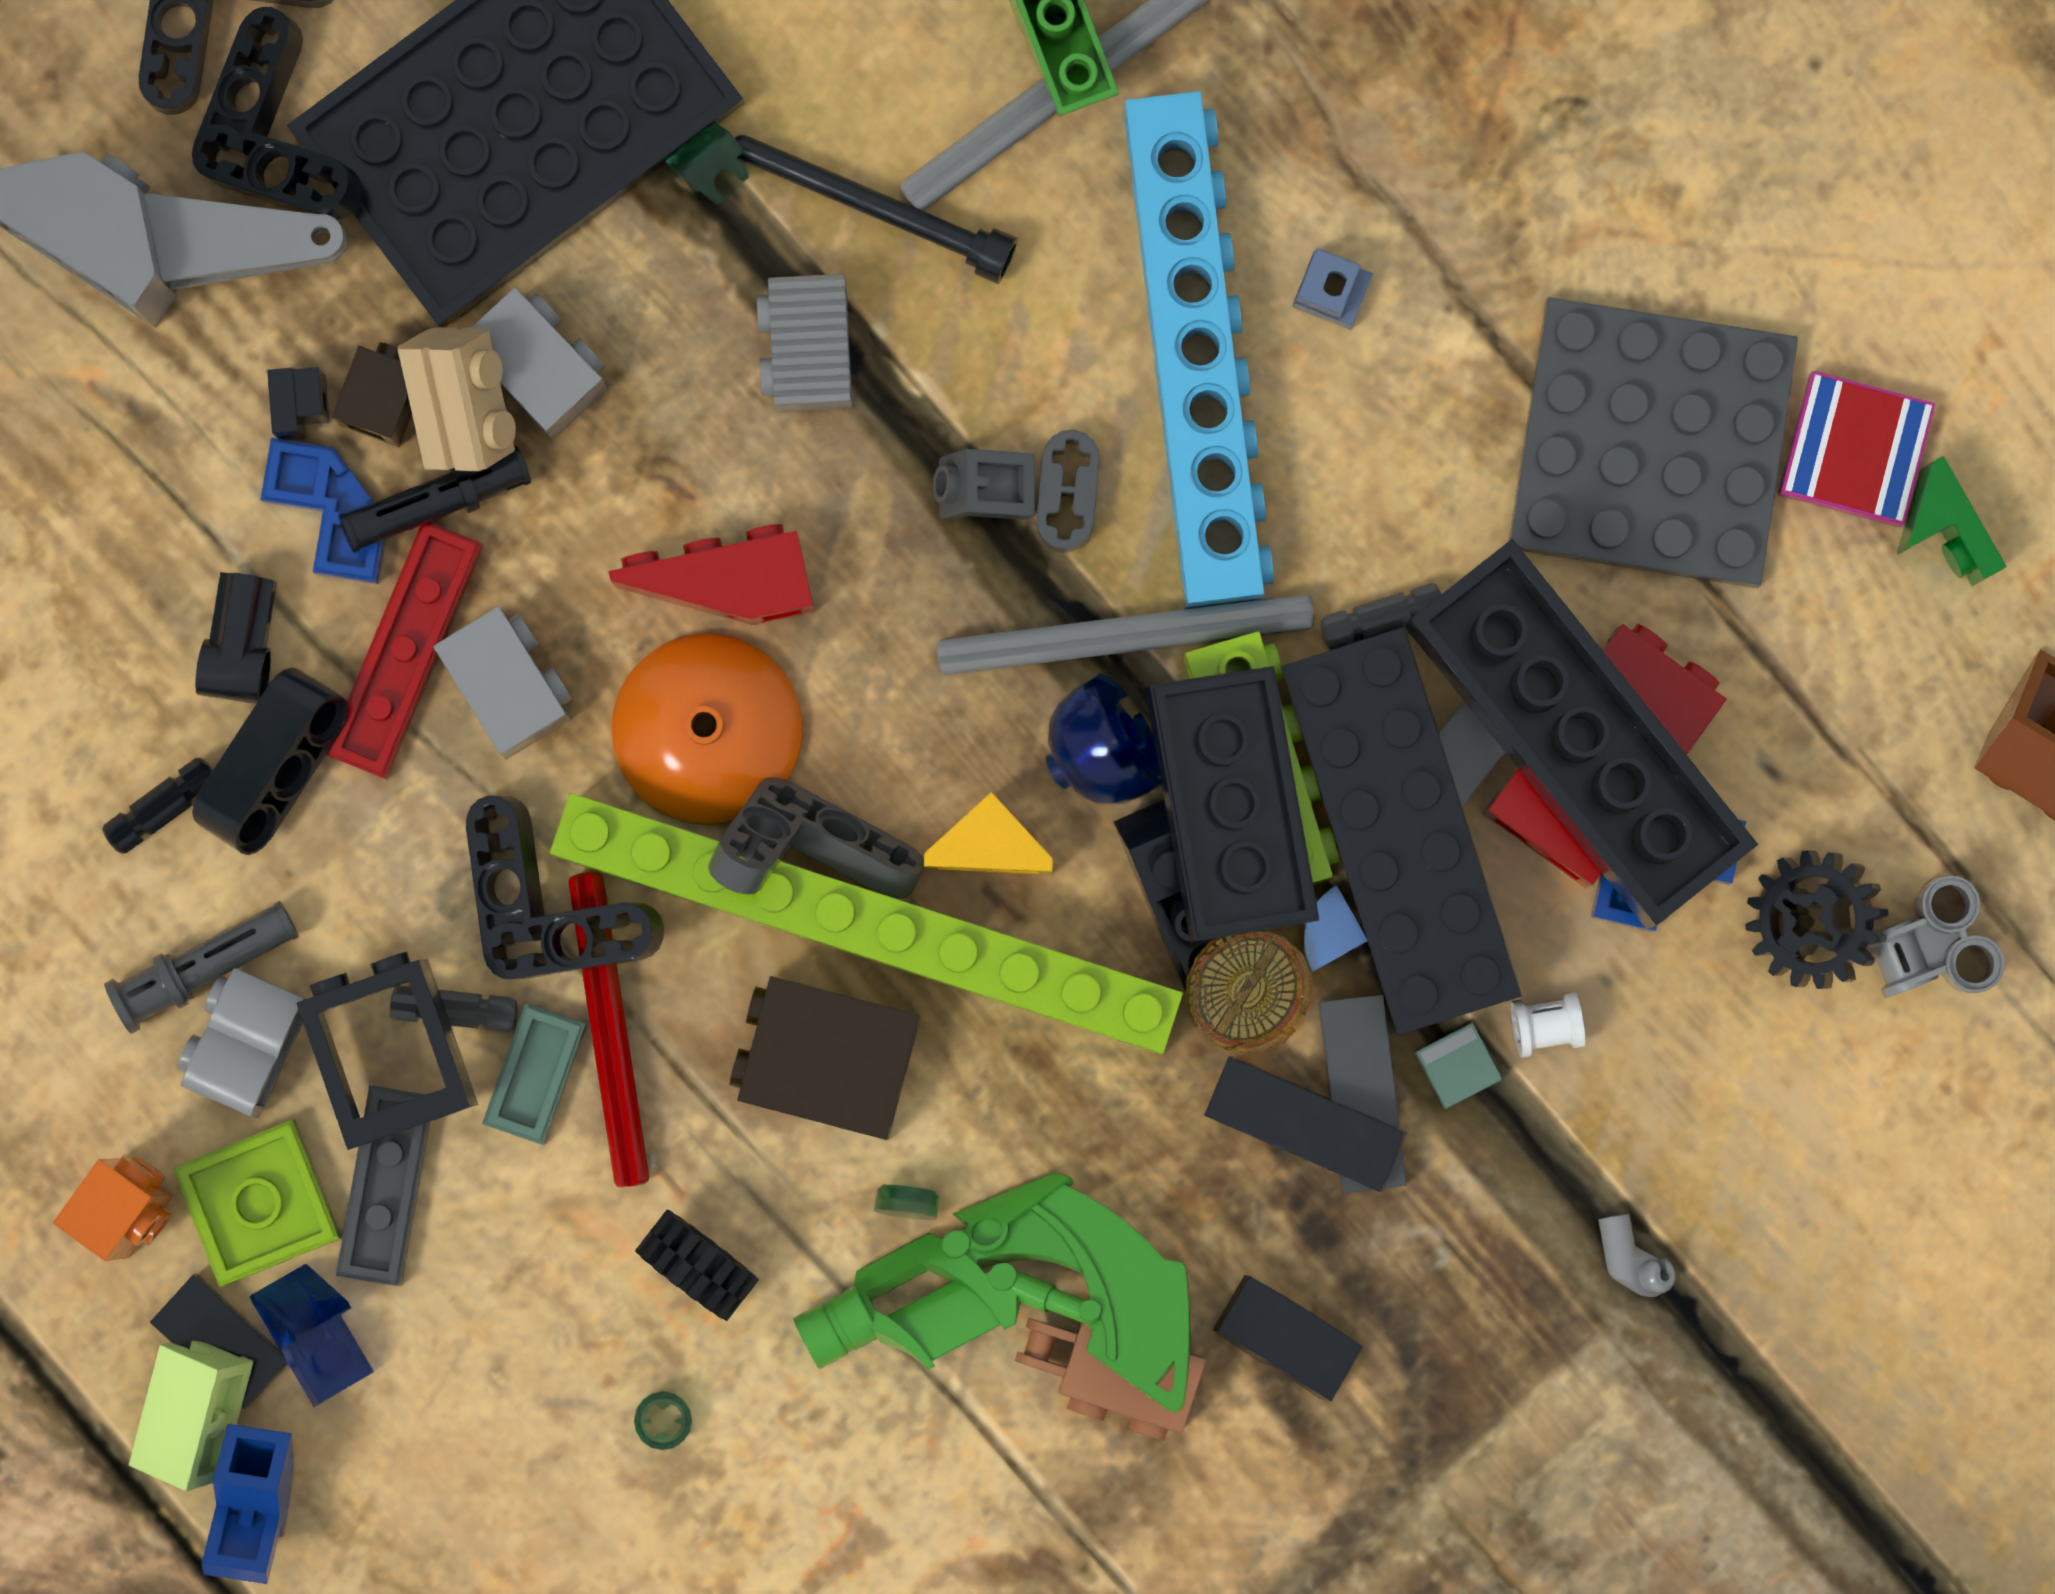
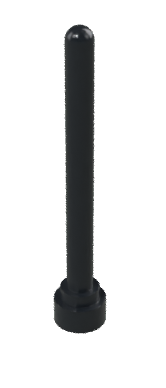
(985, 250)

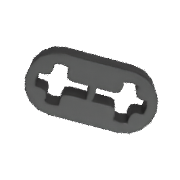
(1052, 490)

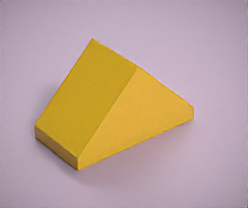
(989, 842)

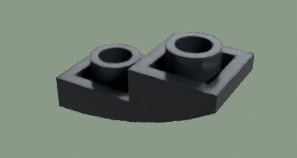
(1287, 1338)

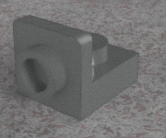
(985, 484)

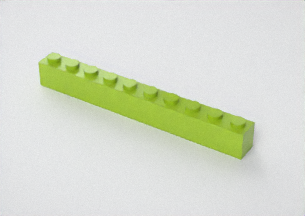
(873, 927)

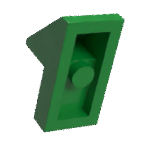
(1943, 507)

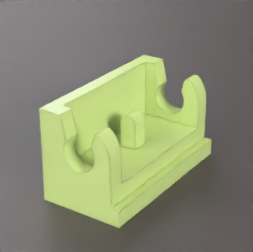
(188, 1412)

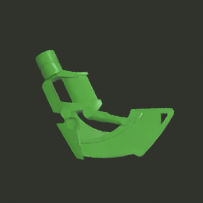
(1133, 1309)

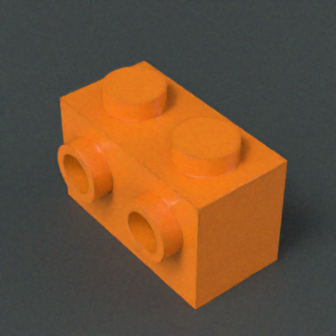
(116, 1207)

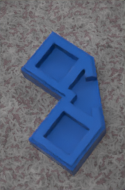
(321, 481)

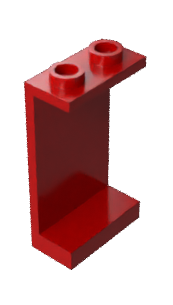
(1679, 698)

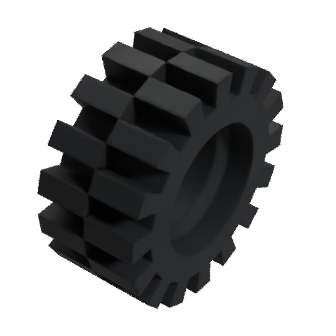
(696, 1265)

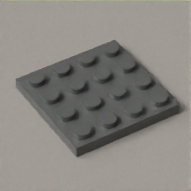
(1653, 442)

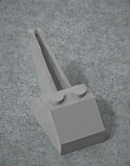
(148, 245)

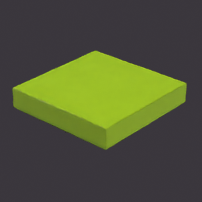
(257, 1203)

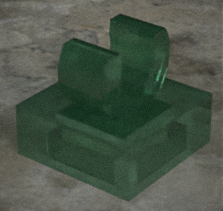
(705, 158)

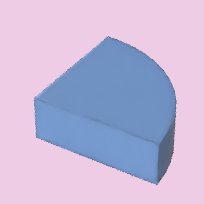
(1333, 933)

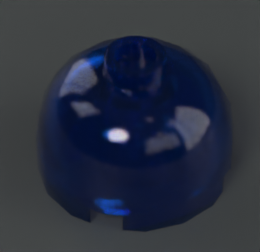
(1101, 746)

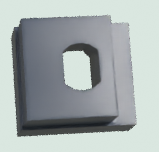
(1335, 309)

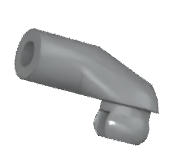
(1630, 1264)

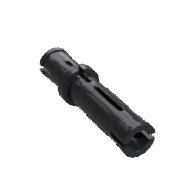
(432, 501)

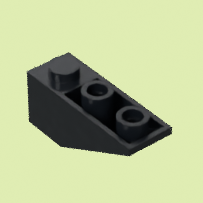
(1152, 859)

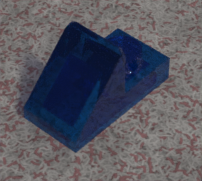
(311, 1334)

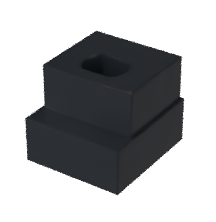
(296, 400)

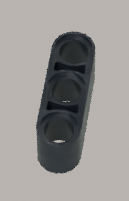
(270, 761)

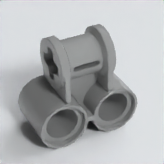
(1932, 946)

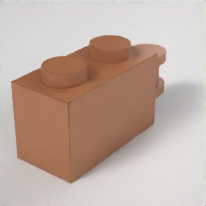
(1097, 1388)

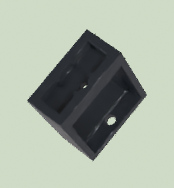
(407, 1115)

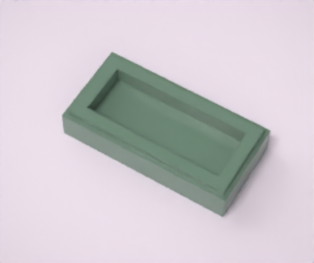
(534, 1074)

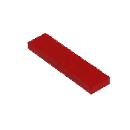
(403, 648)

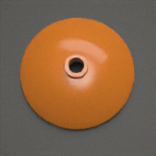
(716, 774)

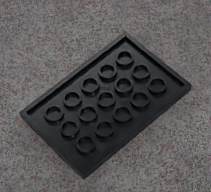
(511, 131)

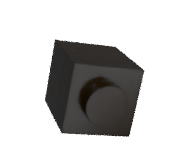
(375, 396)

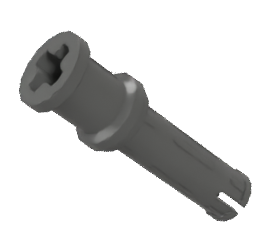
(174, 979)

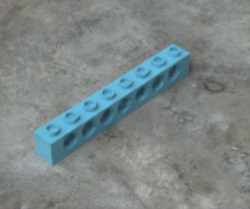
(1151, 130)

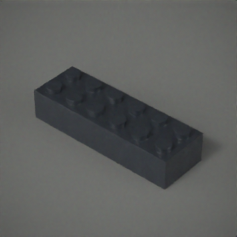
(1580, 735)
(1401, 831)

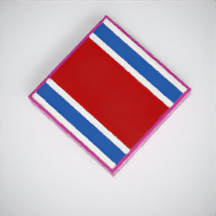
(1856, 449)

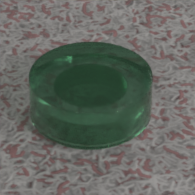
(907, 1202)

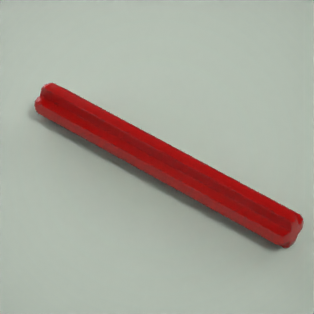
(611, 1047)

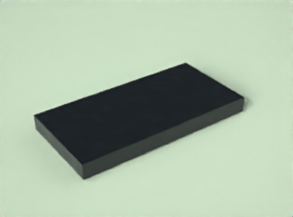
(1232, 804)

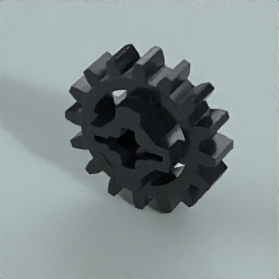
(1835, 899)

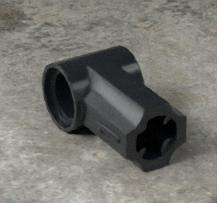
(236, 656)

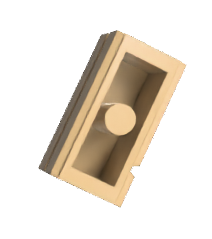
(457, 398)

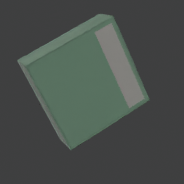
(1458, 1065)

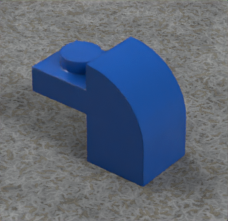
(251, 1503)

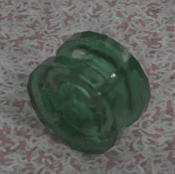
(662, 1440)

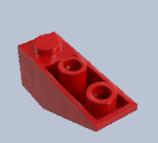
(738, 581)

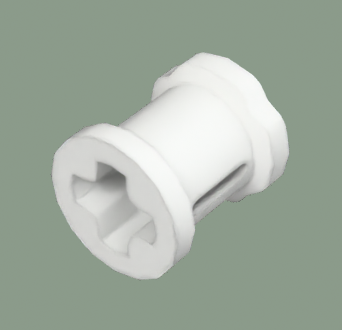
(1547, 1024)

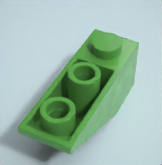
(1066, 52)

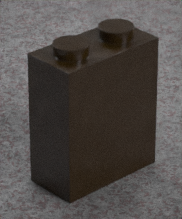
(825, 1057)

